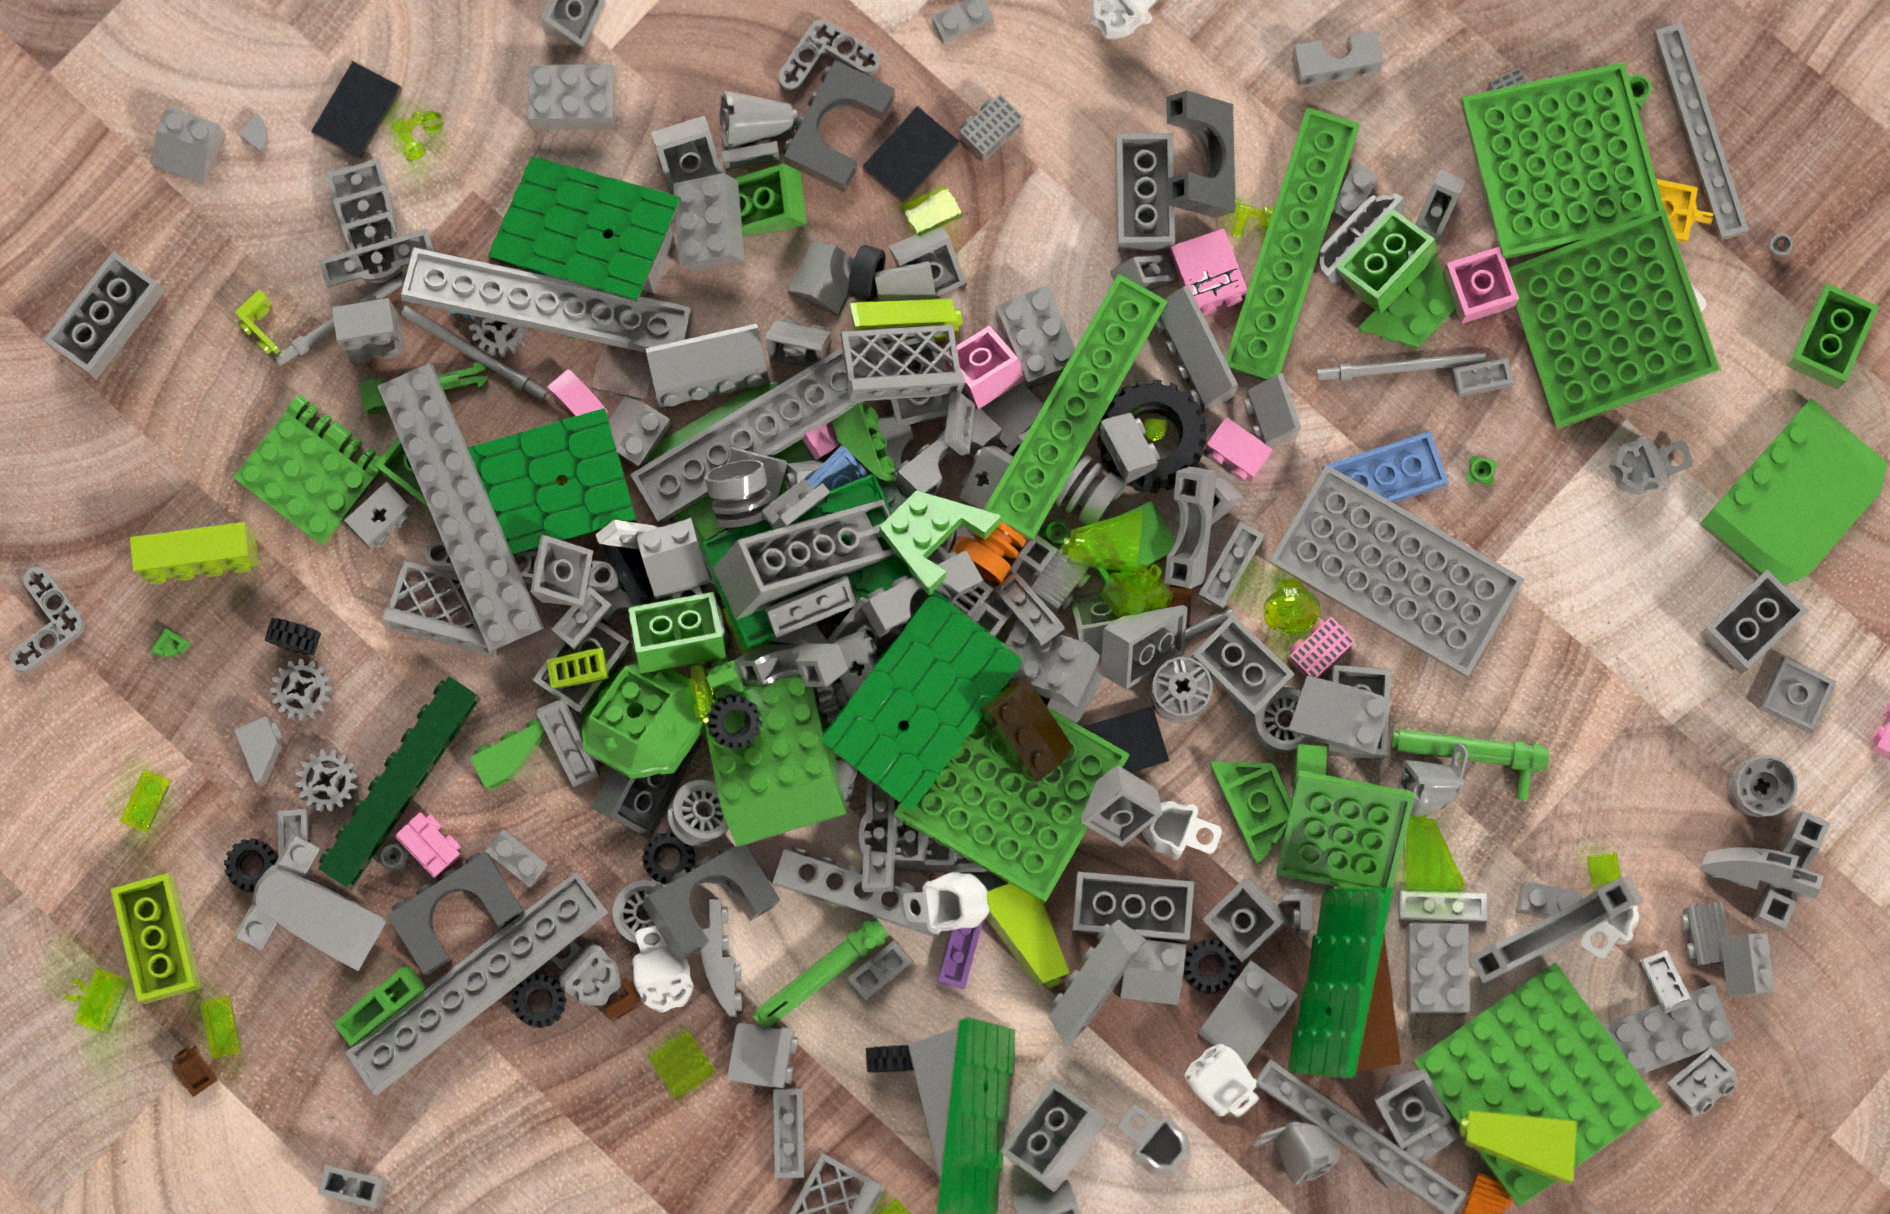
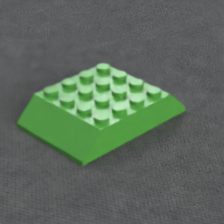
(786, 773)

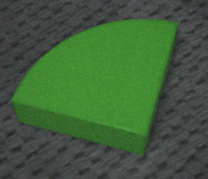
(169, 644)

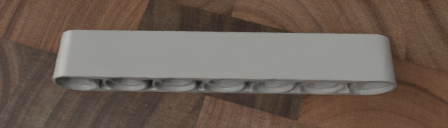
(596, 570)

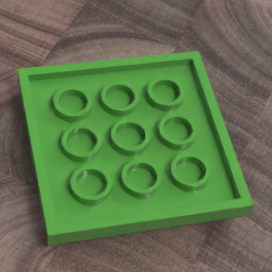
(1344, 832)

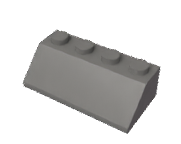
(1196, 351)
(707, 365)
(1095, 980)

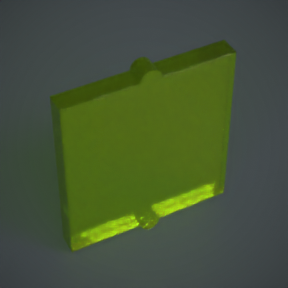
(932, 211)
(682, 1064)

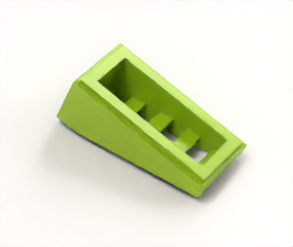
(597, 654)

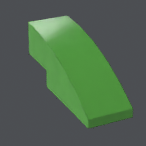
(379, 1005)

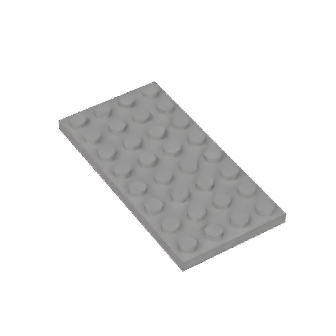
(1396, 571)

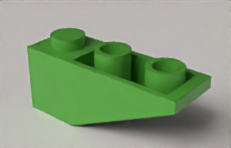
(861, 436)
(505, 759)

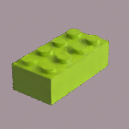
(194, 552)
(156, 938)

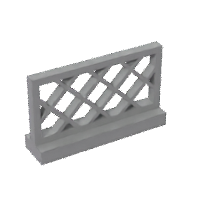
(907, 385)
(433, 628)
(864, 1202)

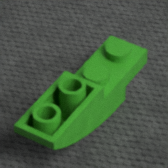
(725, 678)

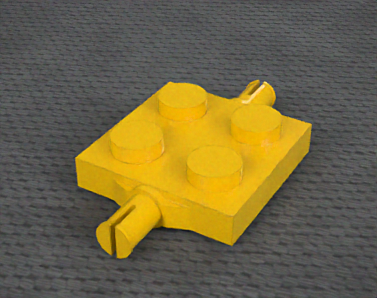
(1682, 208)

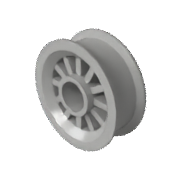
(1262, 733)
(683, 811)
(619, 912)

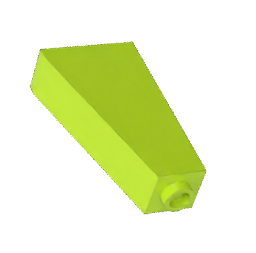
(906, 315)
(1027, 933)
(1528, 1142)

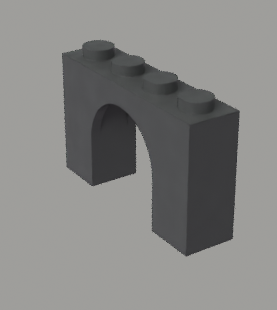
(840, 88)
(1214, 127)
(732, 869)
(415, 918)

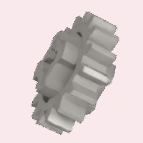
(488, 327)
(312, 686)
(336, 774)

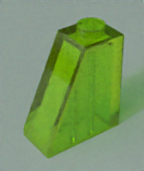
(1107, 543)
(1427, 859)

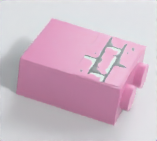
(1209, 271)

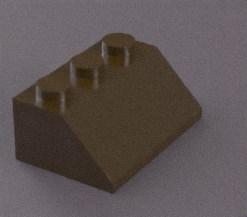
(1027, 730)

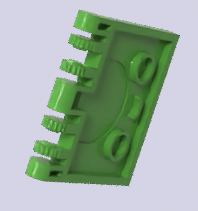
(307, 474)

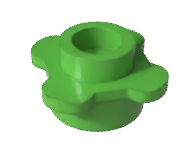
(1481, 463)
(1056, 526)

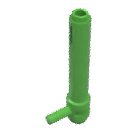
(1514, 754)
(855, 946)

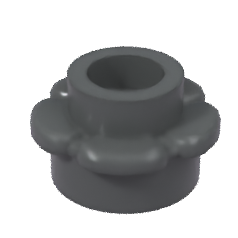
(386, 853)

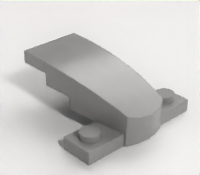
(369, 228)
(893, 844)
(308, 910)

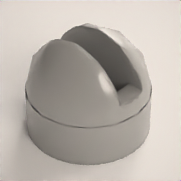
(1788, 244)

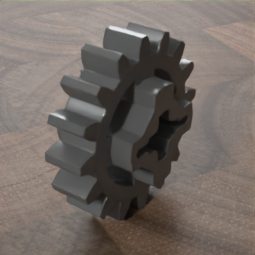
(831, 699)

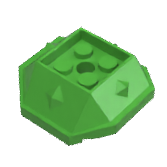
(656, 738)

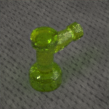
(413, 150)
(1244, 211)

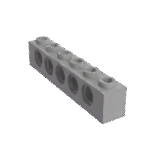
(788, 877)

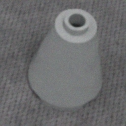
(753, 118)

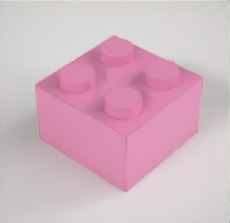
(1480, 285)
(987, 367)

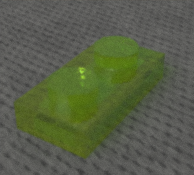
(700, 687)
(145, 801)
(221, 1027)

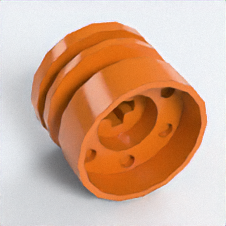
(989, 553)

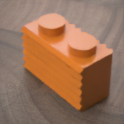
(1486, 1196)

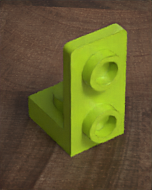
(256, 308)

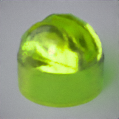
(430, 116)
(1155, 428)

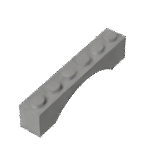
(1557, 929)

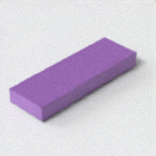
(959, 956)

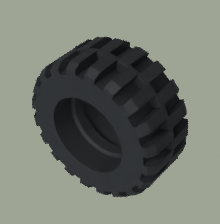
(1180, 410)

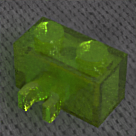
(1136, 591)
(100, 1001)

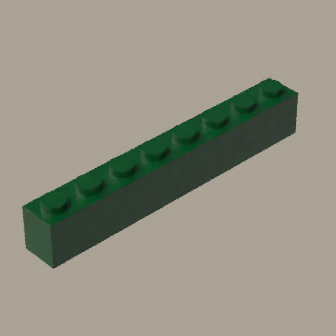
(399, 782)

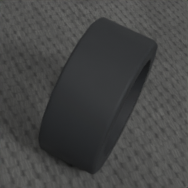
(861, 278)

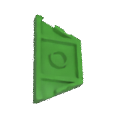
(1415, 311)
(1256, 802)

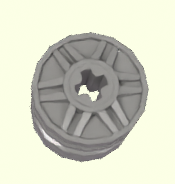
(1090, 492)
(738, 493)
(1183, 706)
(1779, 786)

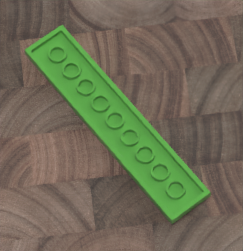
(1291, 245)
(1075, 406)

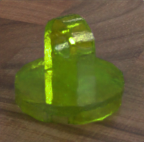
(1291, 608)

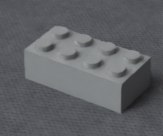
(1142, 205)
(104, 315)
(1146, 905)

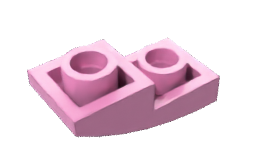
(573, 394)
(822, 441)

